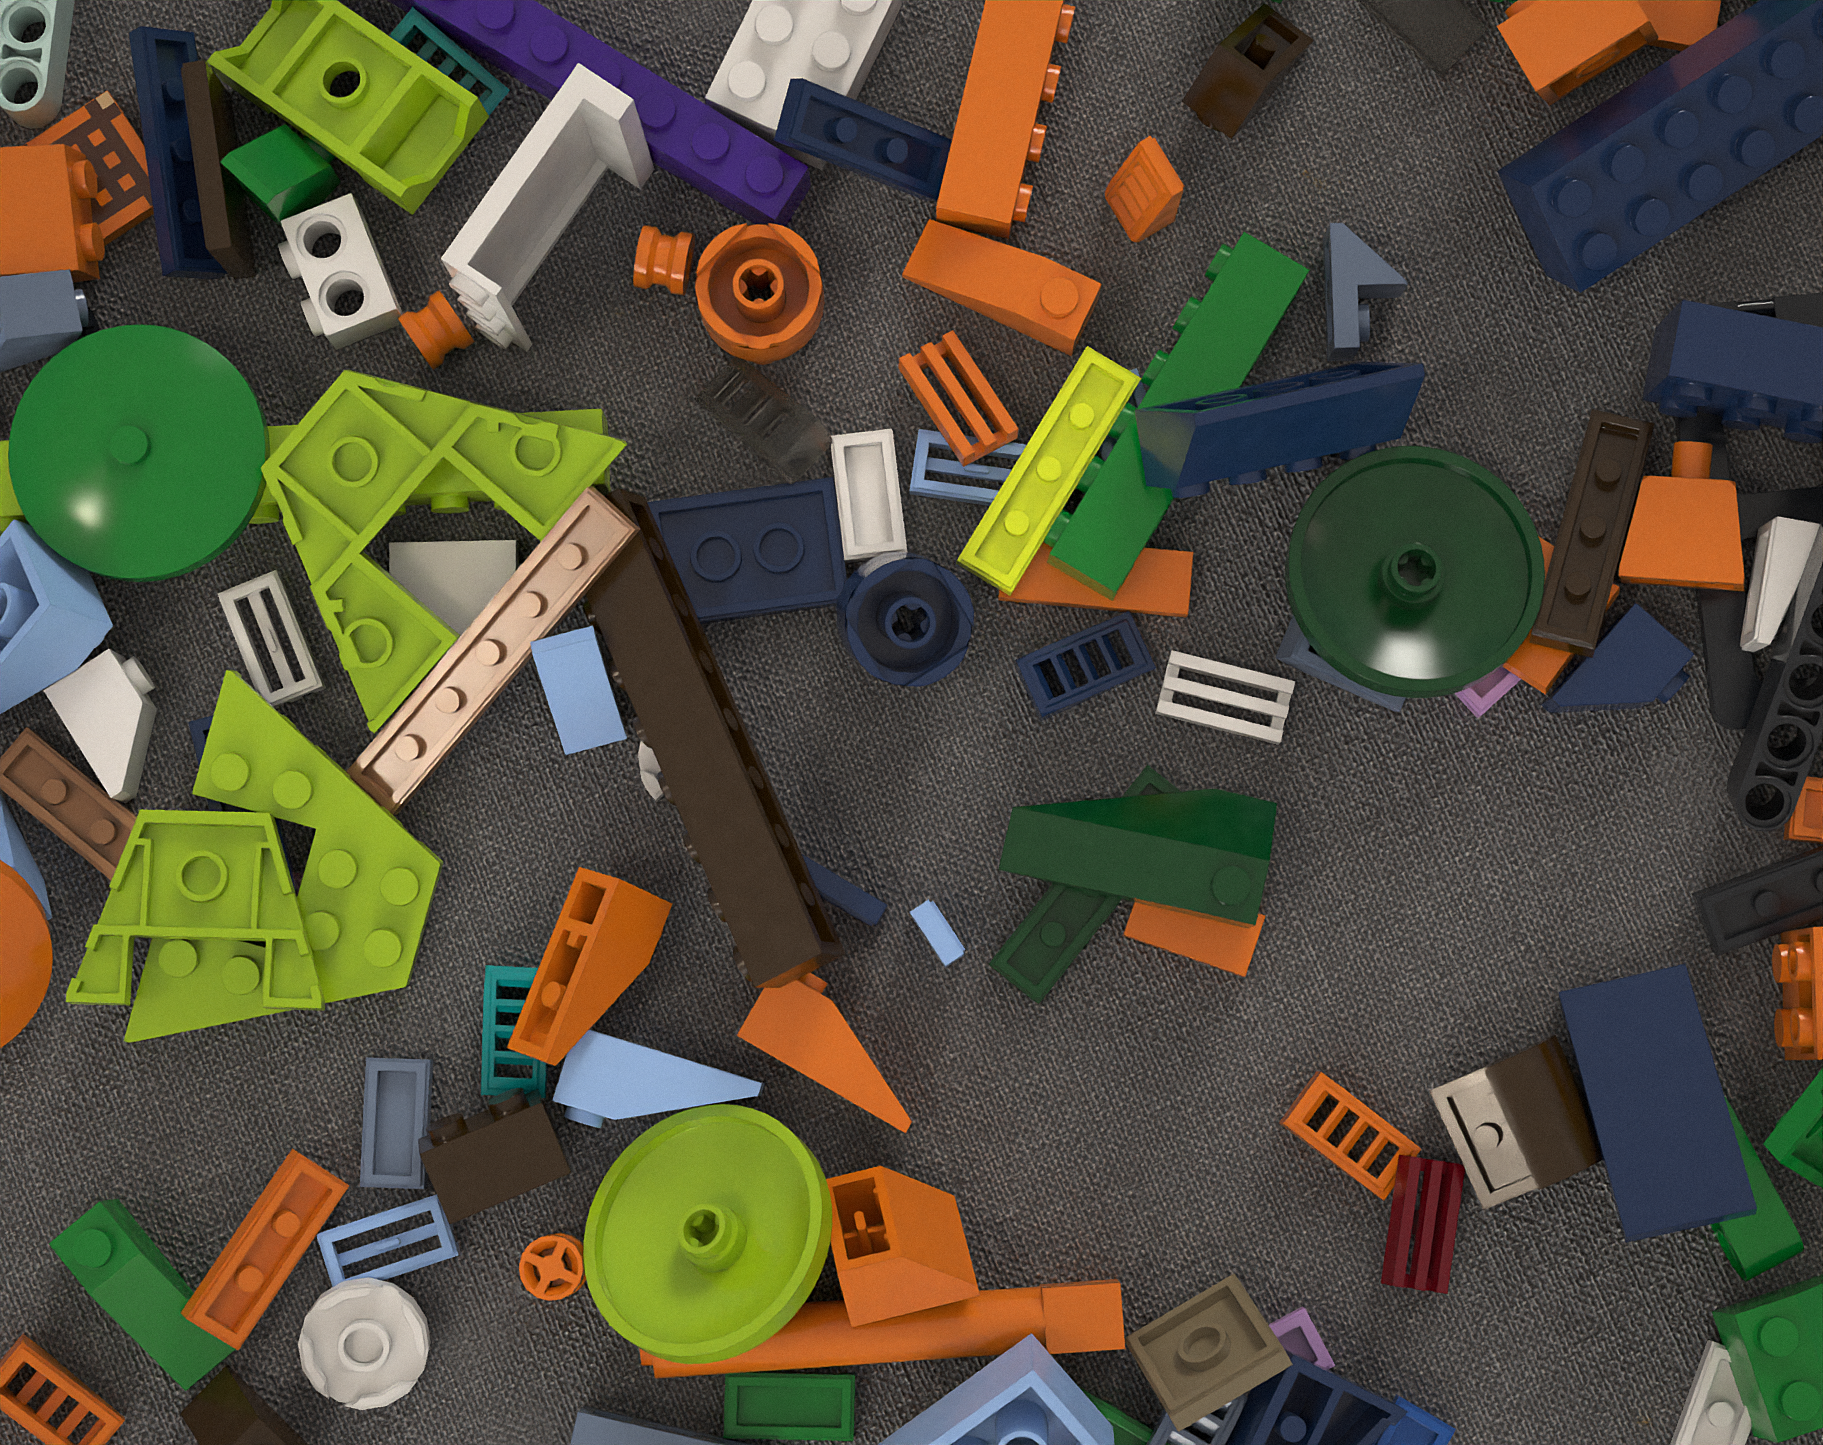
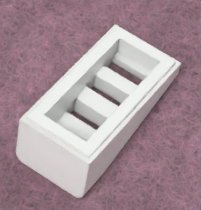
(1775, 575)

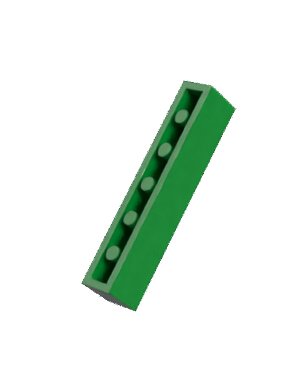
(1214, 354)

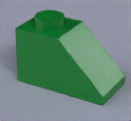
(282, 173)

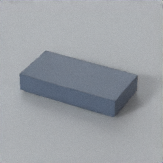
(393, 1121)

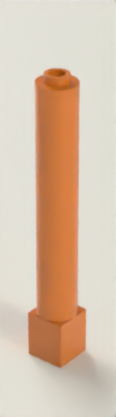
(1059, 1315)

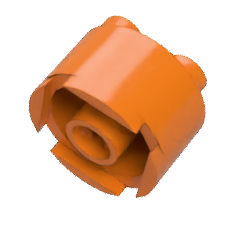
(759, 257)

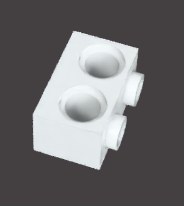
(352, 267)

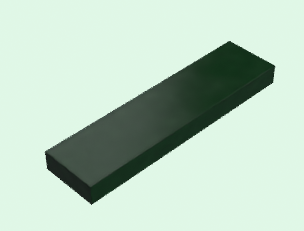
(1061, 922)

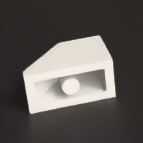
(109, 718)

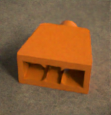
(1685, 527)

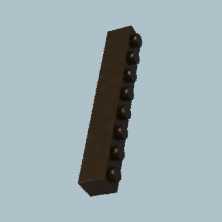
(708, 760)

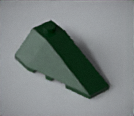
(1170, 851)

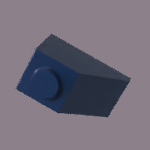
(1628, 669)

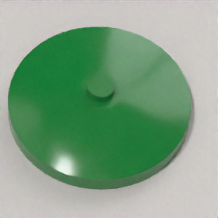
(139, 453)

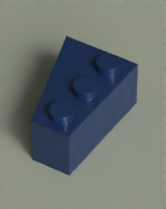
(1312, 1408)

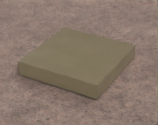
(1207, 1352)

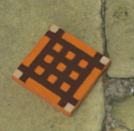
(118, 160)

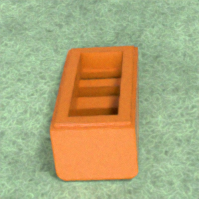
(1145, 191)
(1307, 1104)
(66, 1383)

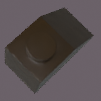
(1246, 70)
(235, 1415)

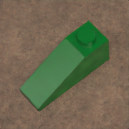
(139, 1290)

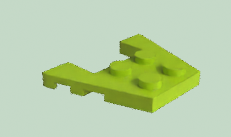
(202, 881)

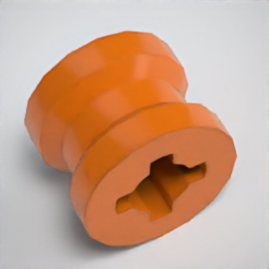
(663, 260)
(436, 330)
(539, 1271)

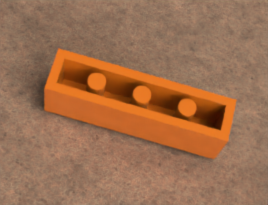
(1000, 114)

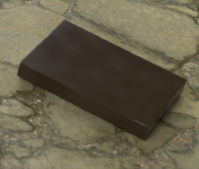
(220, 198)

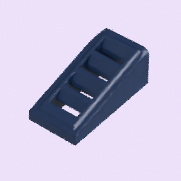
(1038, 689)

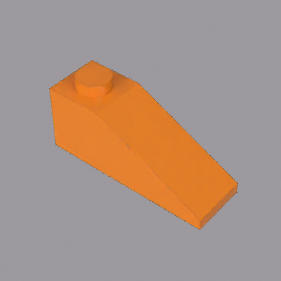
(1005, 284)
(590, 960)
(816, 1040)

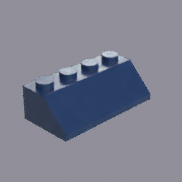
(1275, 424)

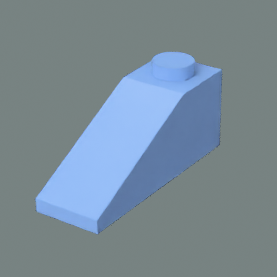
(630, 1080)

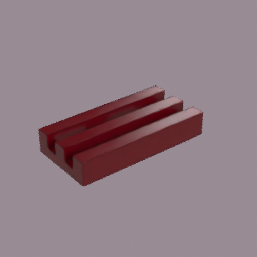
(1431, 1225)

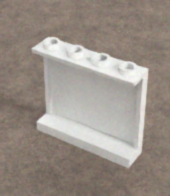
(539, 194)

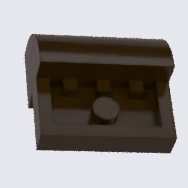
(1519, 1122)

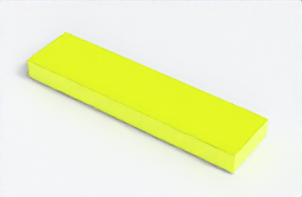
(1048, 471)

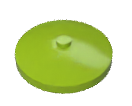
(707, 1234)

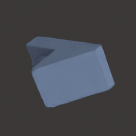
(1352, 274)

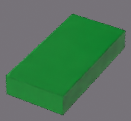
(789, 1406)

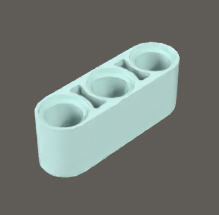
(36, 61)

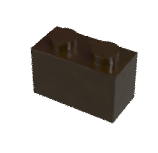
(492, 1153)

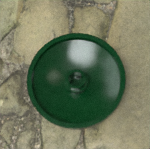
(1414, 571)

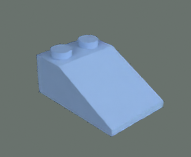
(46, 615)

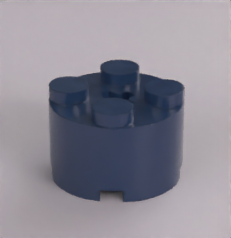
(940, 625)

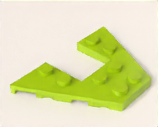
(360, 463)
(359, 893)

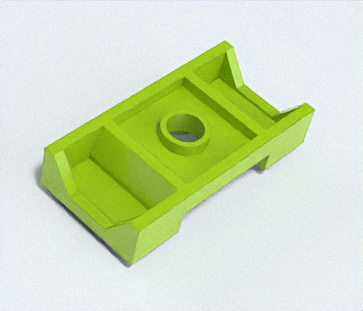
(394, 129)

